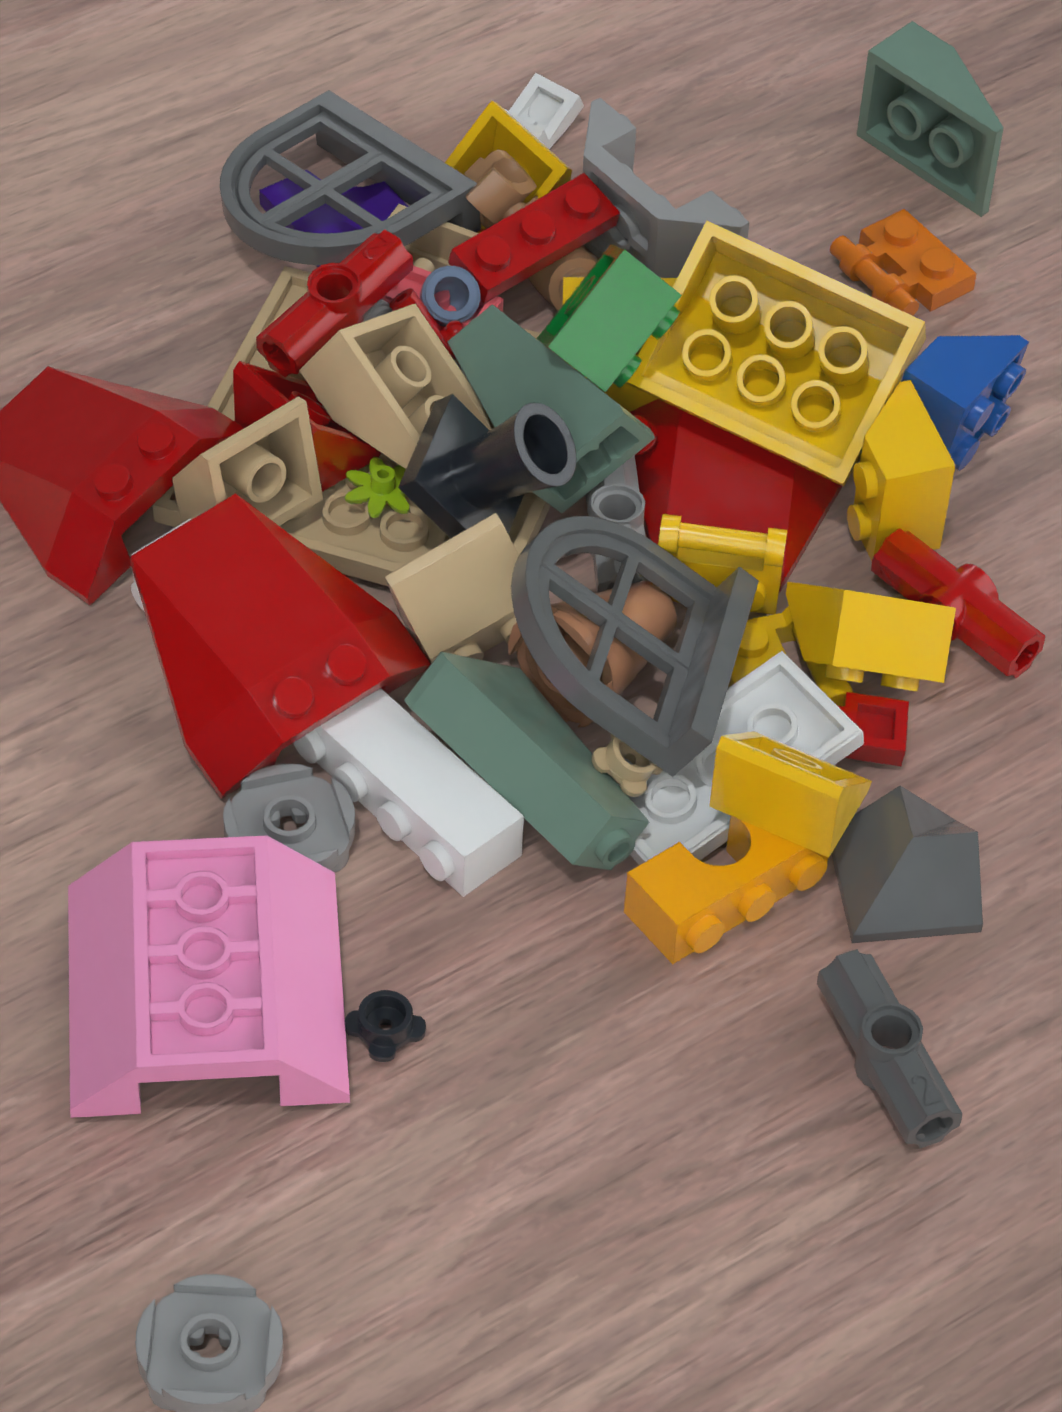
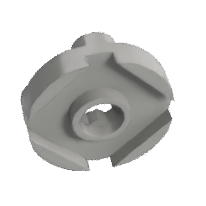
(296, 793)
(225, 1383)

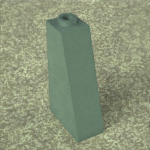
(516, 369)
(529, 757)

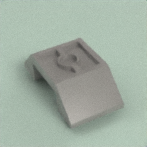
(647, 221)

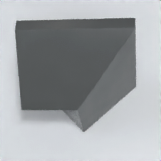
(908, 871)

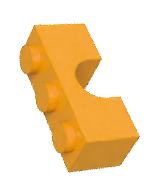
(691, 904)

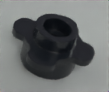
(385, 1008)

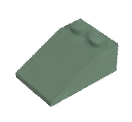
(931, 115)

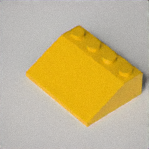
(778, 353)

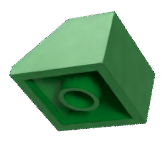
(611, 318)

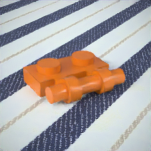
(913, 258)

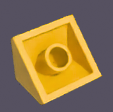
(501, 131)
(785, 790)

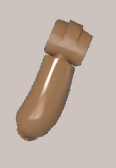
(501, 192)

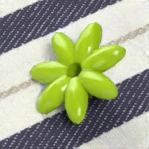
(378, 488)

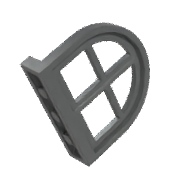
(371, 152)
(695, 670)

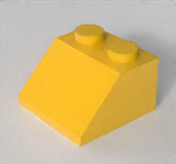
(901, 475)
(871, 634)

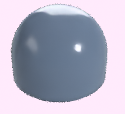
(463, 294)

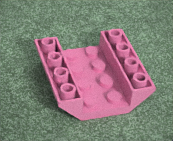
(204, 970)

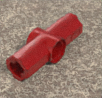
(333, 301)
(980, 616)

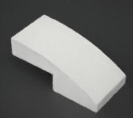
(546, 109)

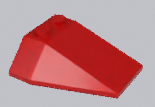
(88, 463)
(727, 483)
(261, 638)

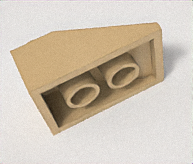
(385, 380)

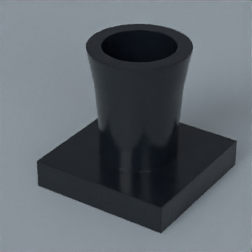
(472, 472)

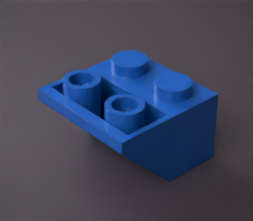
(967, 386)

